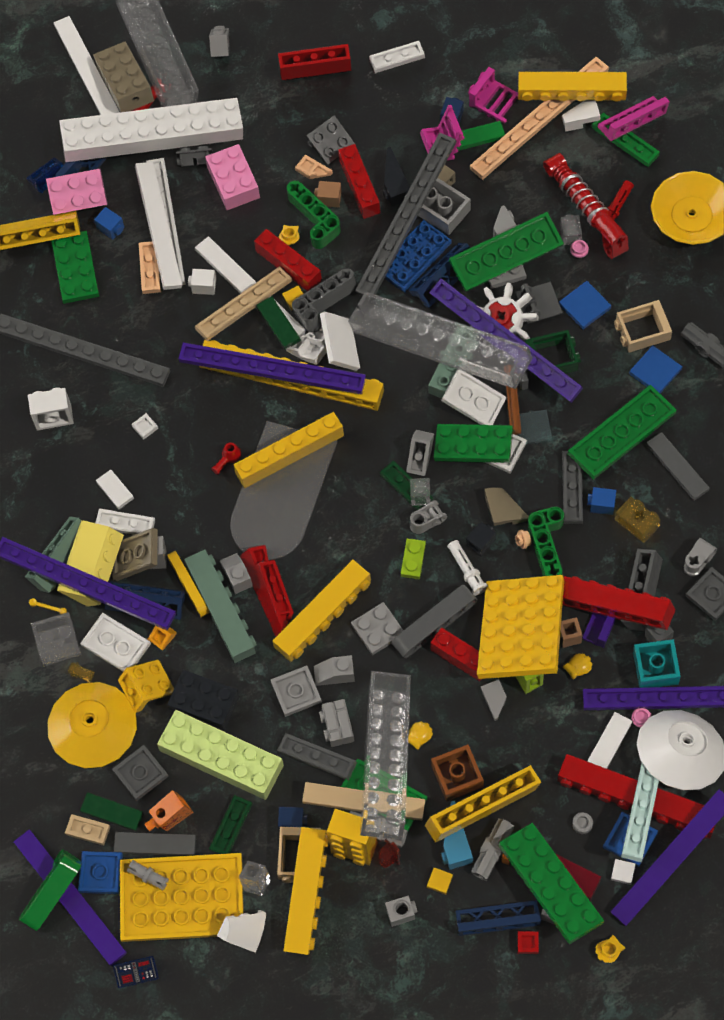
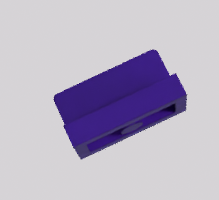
(598, 629)

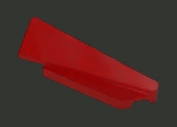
(268, 587)

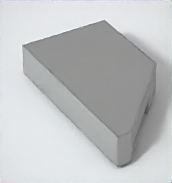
(494, 697)

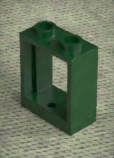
(557, 339)

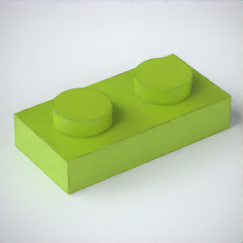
(413, 558)

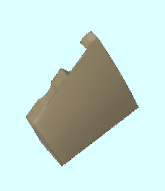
(503, 507)

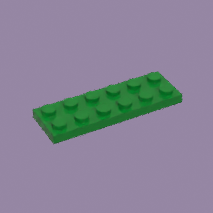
(506, 251)
(621, 432)
(551, 883)

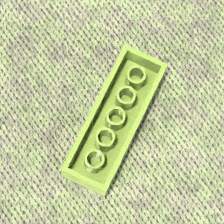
(220, 754)

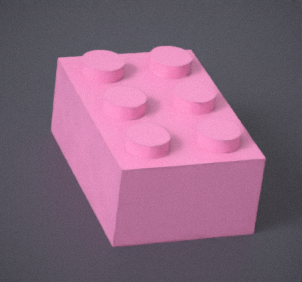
(232, 177)
(76, 191)

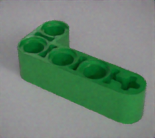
(298, 196)
(543, 531)
(63, 872)

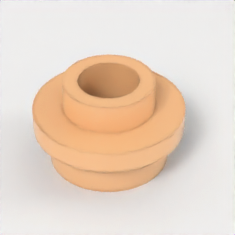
(523, 539)

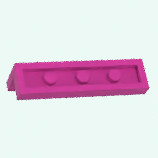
(634, 117)

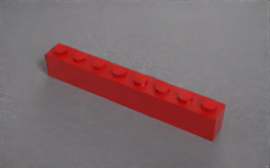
(621, 790)

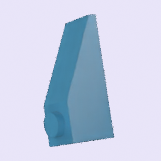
(456, 849)

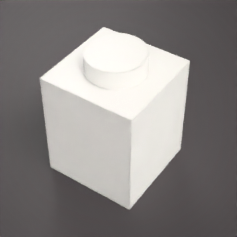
(202, 281)

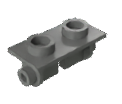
(187, 156)

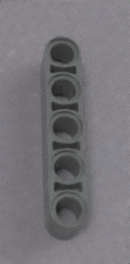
(431, 622)

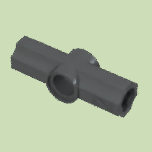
(705, 343)

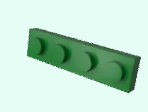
(631, 144)

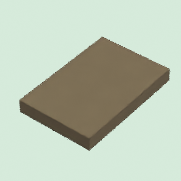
(136, 554)

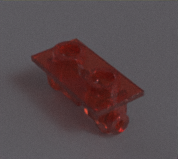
(389, 854)

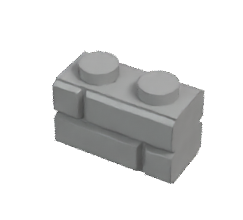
(337, 723)

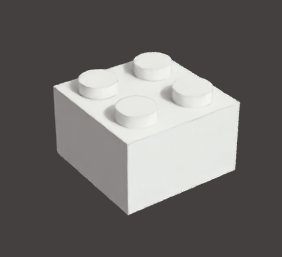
(50, 408)

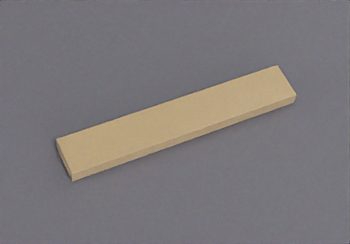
(243, 303)
(352, 799)

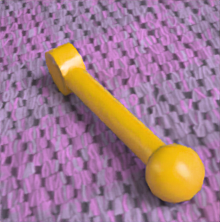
(33, 603)

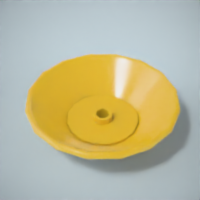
(687, 194)
(95, 742)

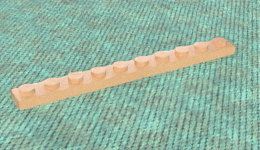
(526, 129)

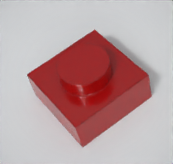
(528, 942)

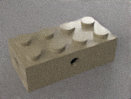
(123, 77)

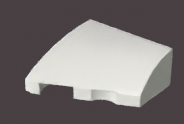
(582, 113)
(310, 348)
(243, 930)

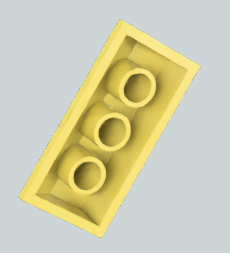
(93, 553)

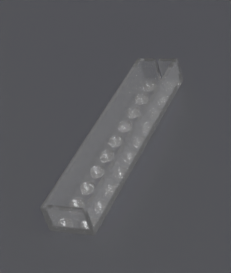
(441, 340)
(386, 756)

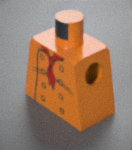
(168, 812)

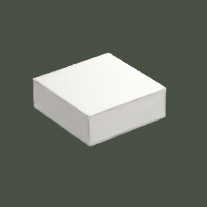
(144, 426)
(623, 871)

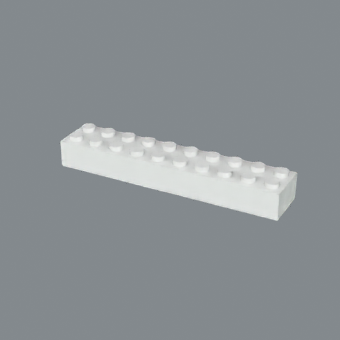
(151, 129)

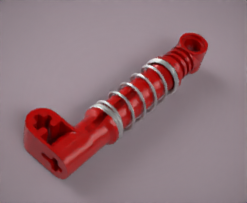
(614, 238)

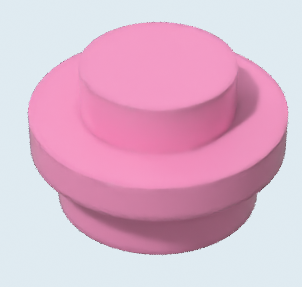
(579, 248)
(640, 716)

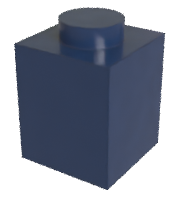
(458, 107)
(292, 817)

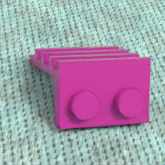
(483, 92)
(447, 126)

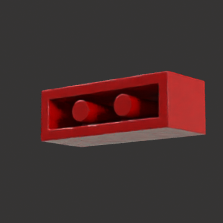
(456, 652)

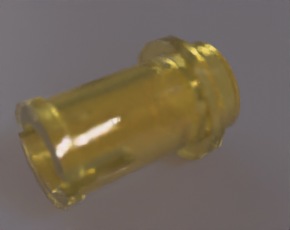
(80, 672)

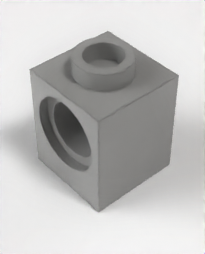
(394, 917)

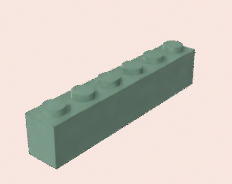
(220, 606)

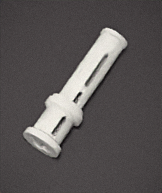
(471, 575)

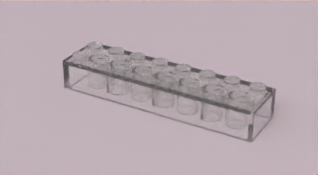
(159, 52)

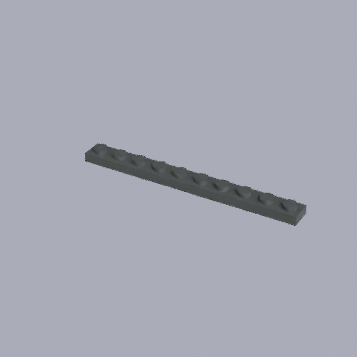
(406, 214)
(83, 350)

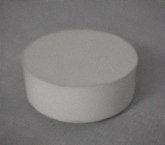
(582, 823)

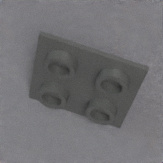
(329, 138)
(543, 301)

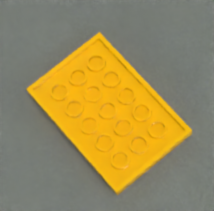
(521, 627)
(192, 904)

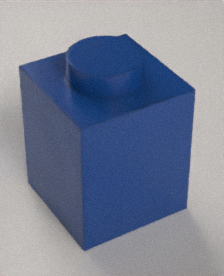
(109, 223)
(602, 500)

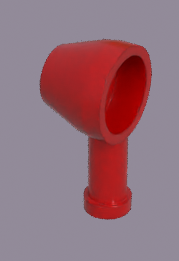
(227, 457)

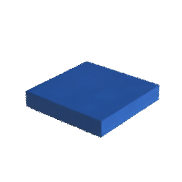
(585, 305)
(655, 369)
(617, 837)
(100, 872)

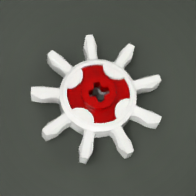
(510, 310)

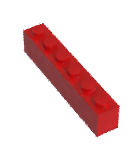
(618, 602)

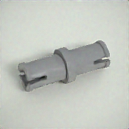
(147, 875)

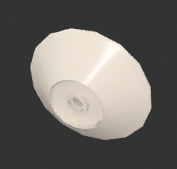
(674, 761)

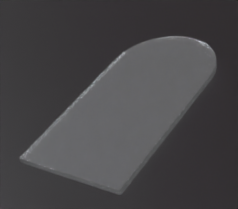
(280, 506)

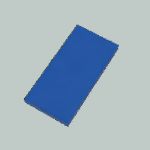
(416, 255)

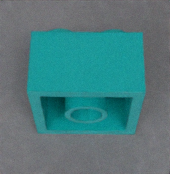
(656, 664)

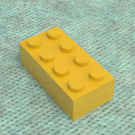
(346, 839)

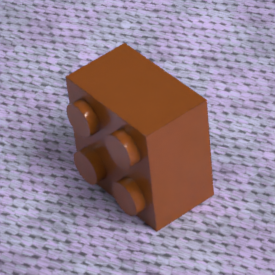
(457, 773)

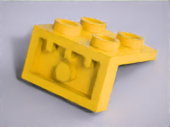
(145, 683)

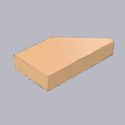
(312, 169)

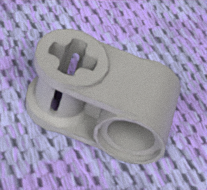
(430, 516)
(698, 557)

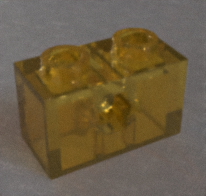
(641, 528)

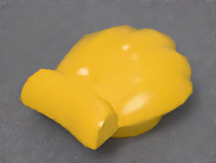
(289, 234)
(578, 665)
(419, 734)
(609, 949)

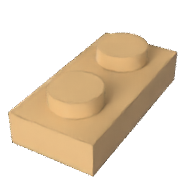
(87, 829)

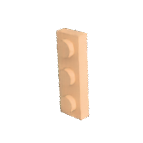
(149, 269)

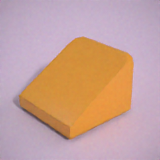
(161, 637)

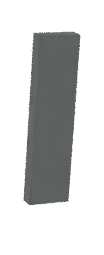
(677, 466)
(572, 490)
(317, 756)
(155, 844)

